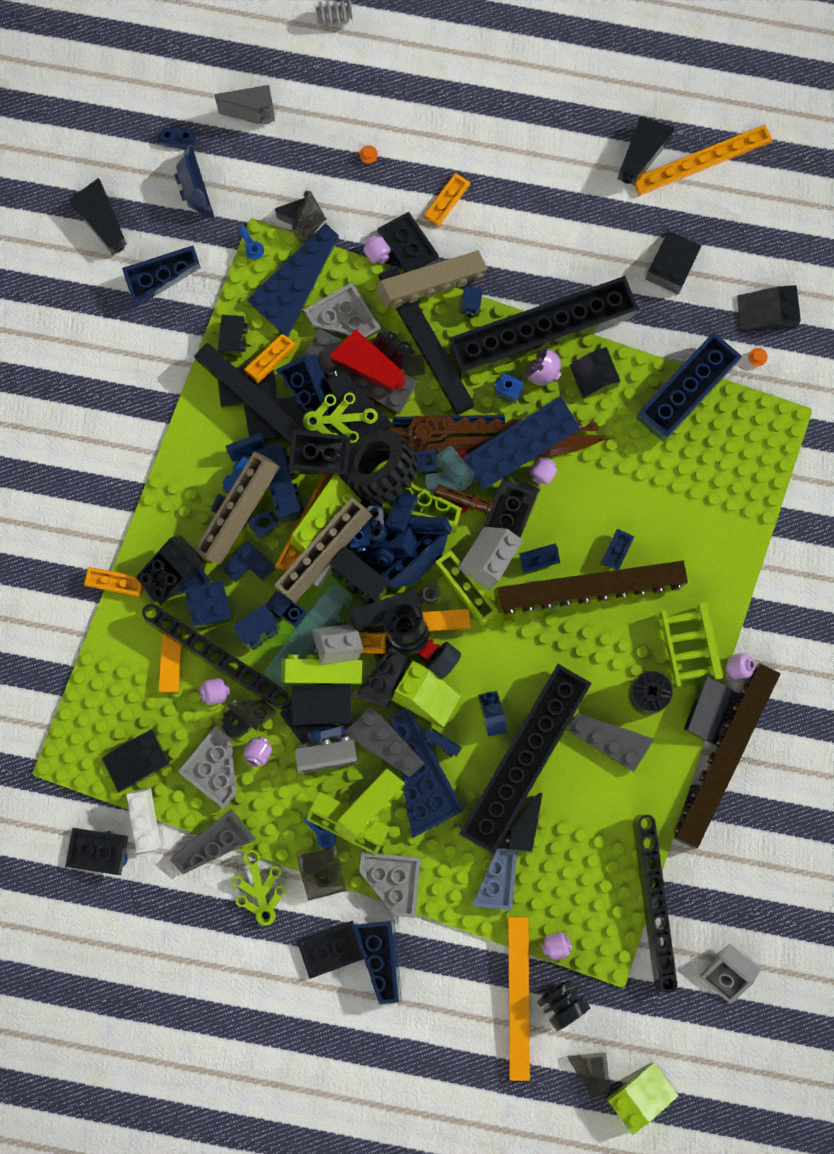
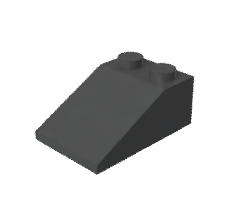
(247, 104)

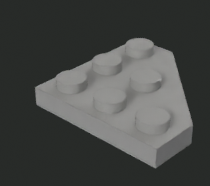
(343, 313)
(213, 768)
(393, 880)

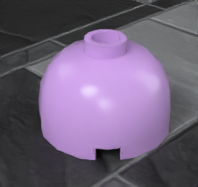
(545, 368)

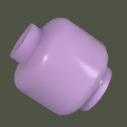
(377, 250)
(542, 471)
(740, 666)
(214, 691)
(257, 751)
(557, 946)

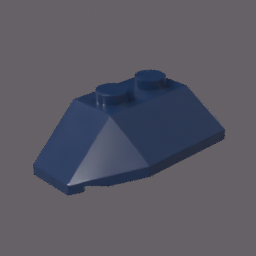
(192, 183)
(410, 569)

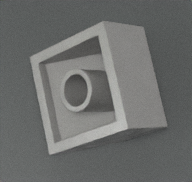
(337, 643)
(730, 973)

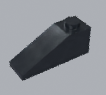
(524, 830)

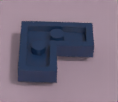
(248, 558)

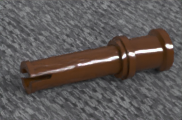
(472, 501)

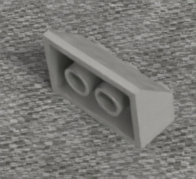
(490, 555)
(326, 755)

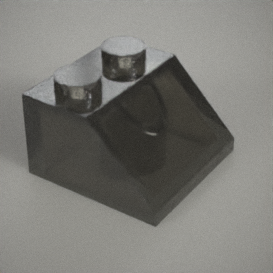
(321, 873)

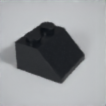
(595, 373)

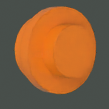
(368, 154)
(758, 357)

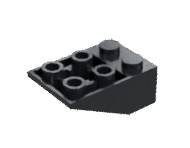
(170, 569)

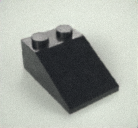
(673, 262)
(769, 309)
(318, 453)
(512, 505)
(136, 761)

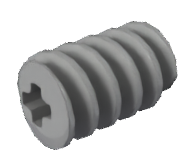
(333, 12)

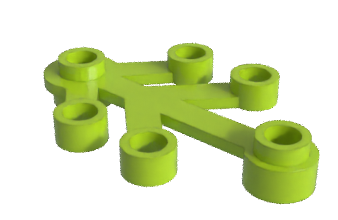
(336, 418)
(259, 890)

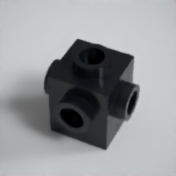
(236, 731)

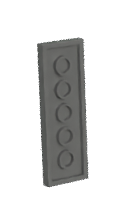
(325, 343)

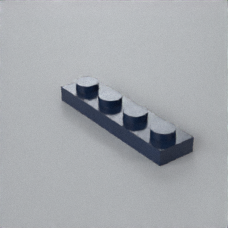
(428, 525)

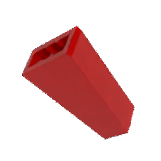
(366, 361)

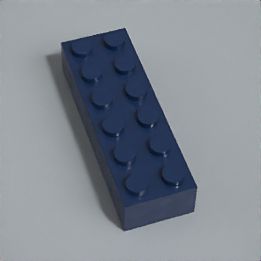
(688, 387)
(521, 442)

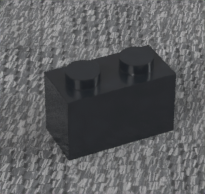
(232, 336)

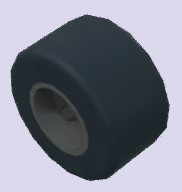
(444, 660)

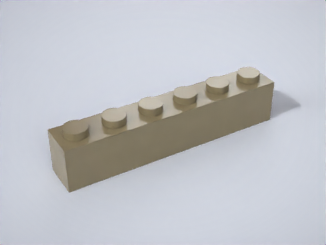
(432, 279)
(237, 508)
(323, 550)

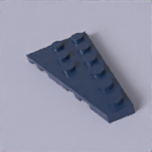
(290, 286)
(427, 791)

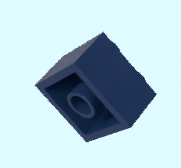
(208, 604)
(257, 628)

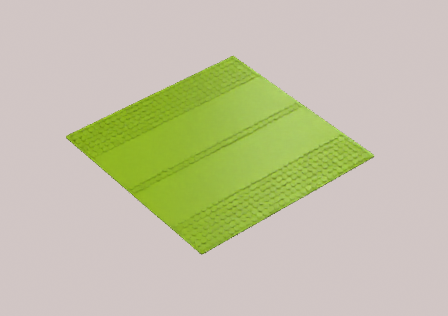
(694, 499)

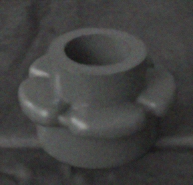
(425, 594)

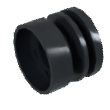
(406, 628)
(646, 704)
(563, 1004)

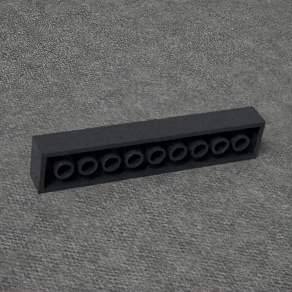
(543, 327)
(525, 759)

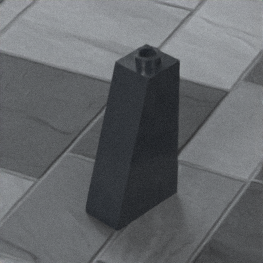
(645, 146)
(98, 214)
(340, 385)
(373, 613)

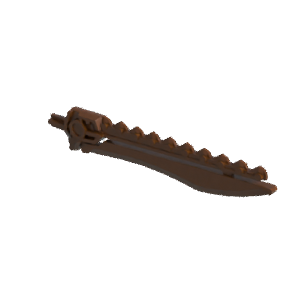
(437, 427)

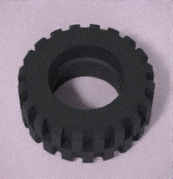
(392, 477)

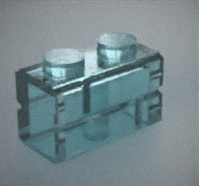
(455, 468)

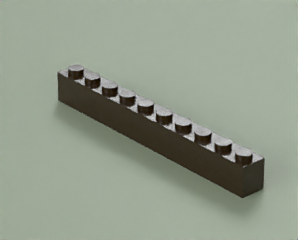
(590, 587)
(726, 757)

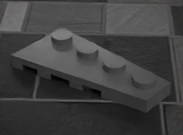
(380, 738)
(615, 742)
(218, 839)

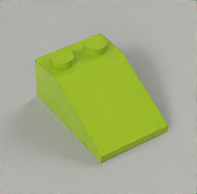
(426, 695)
(642, 1098)

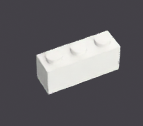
(143, 820)

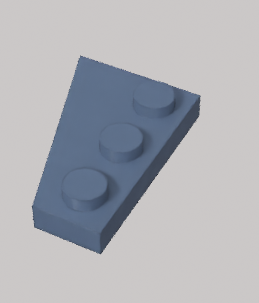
(498, 882)

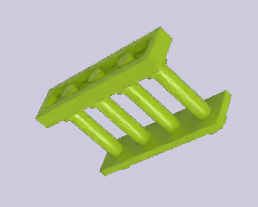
(705, 632)

